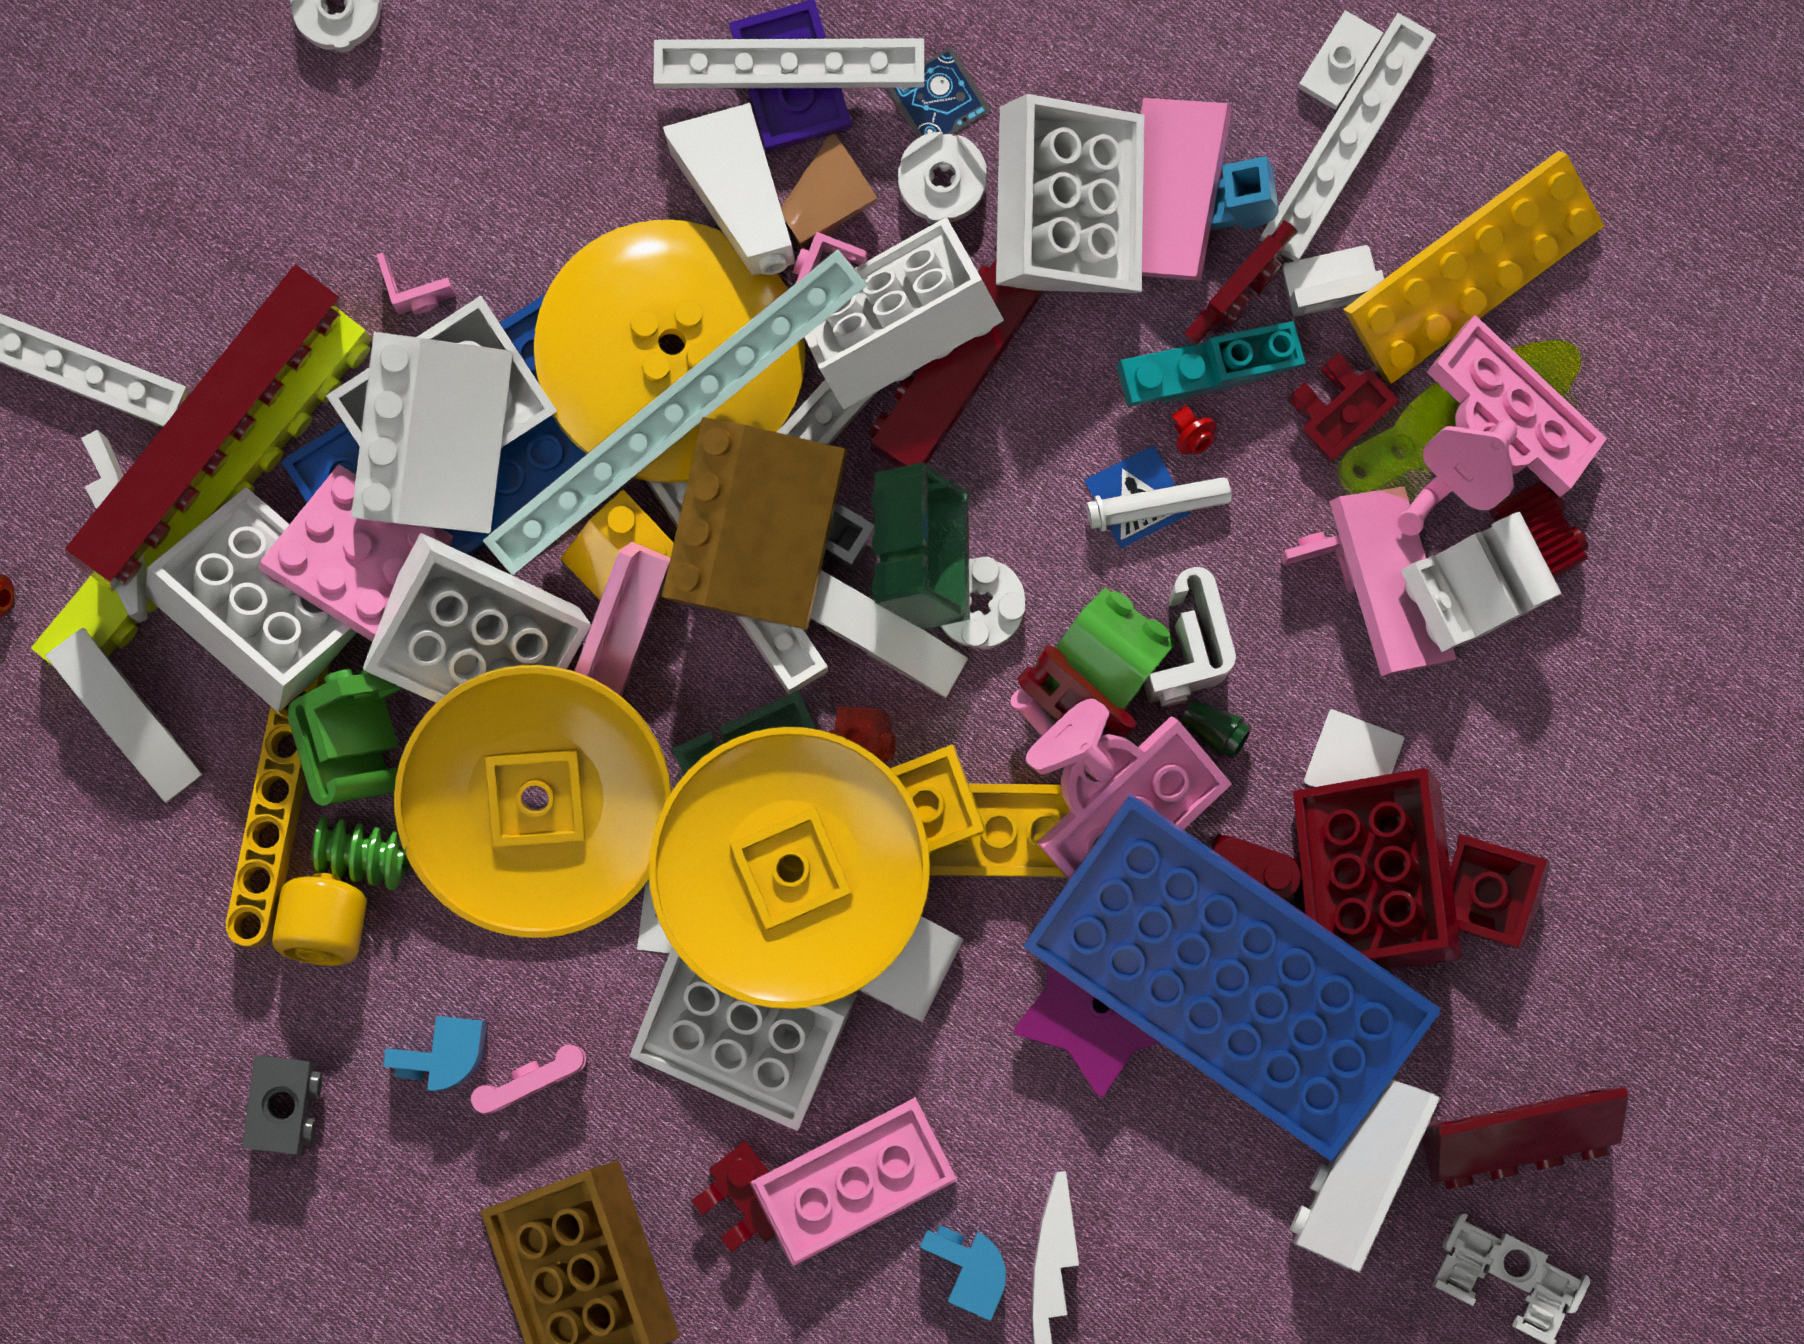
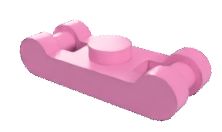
(530, 1080)

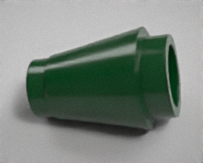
(1217, 728)

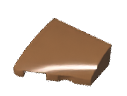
(826, 194)

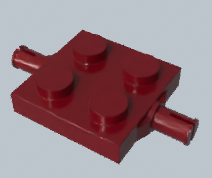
(1253, 275)

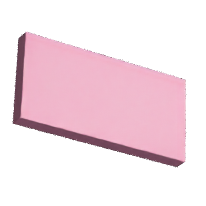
(1180, 183)
(1375, 556)
(853, 1181)

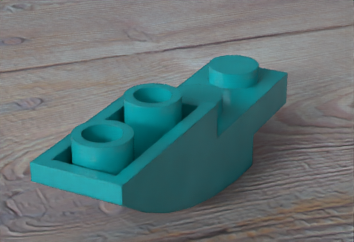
(1210, 366)

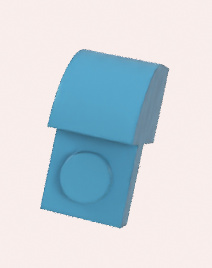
(1246, 195)
(454, 1056)
(981, 1274)

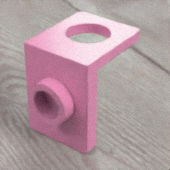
(809, 259)
(419, 299)
(1317, 545)

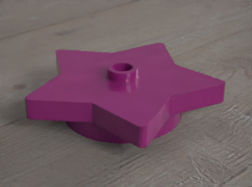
(1094, 1040)

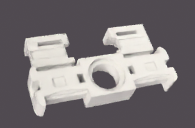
(1551, 1285)

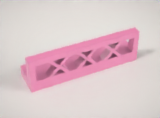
(623, 616)

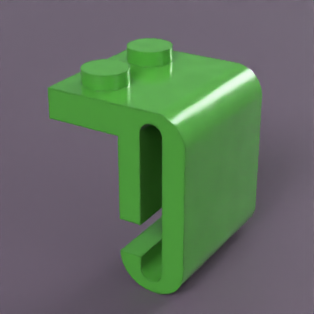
(1114, 647)
(342, 737)

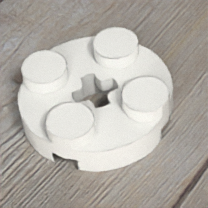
(336, 31)
(947, 153)
(1006, 606)

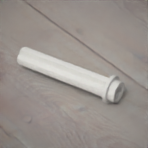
(1157, 502)

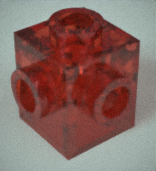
(868, 729)

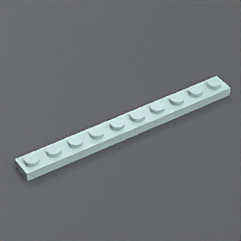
(675, 412)

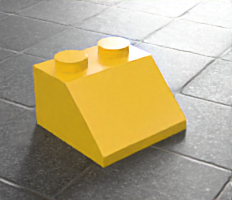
(605, 534)

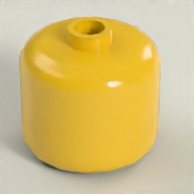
(319, 920)

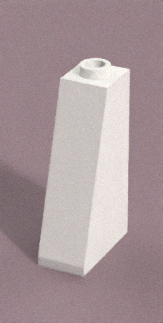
(732, 178)

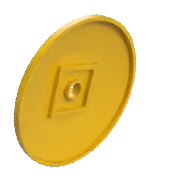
(613, 305)
(493, 853)
(721, 855)

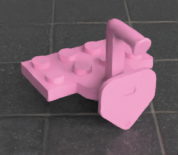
(1502, 425)
(1163, 772)

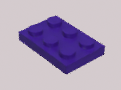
(792, 114)

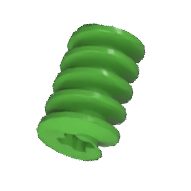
(359, 854)

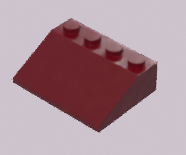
(1380, 867)
(1524, 1135)

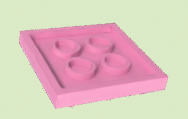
(342, 560)

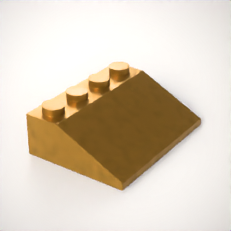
(754, 523)
(580, 1263)

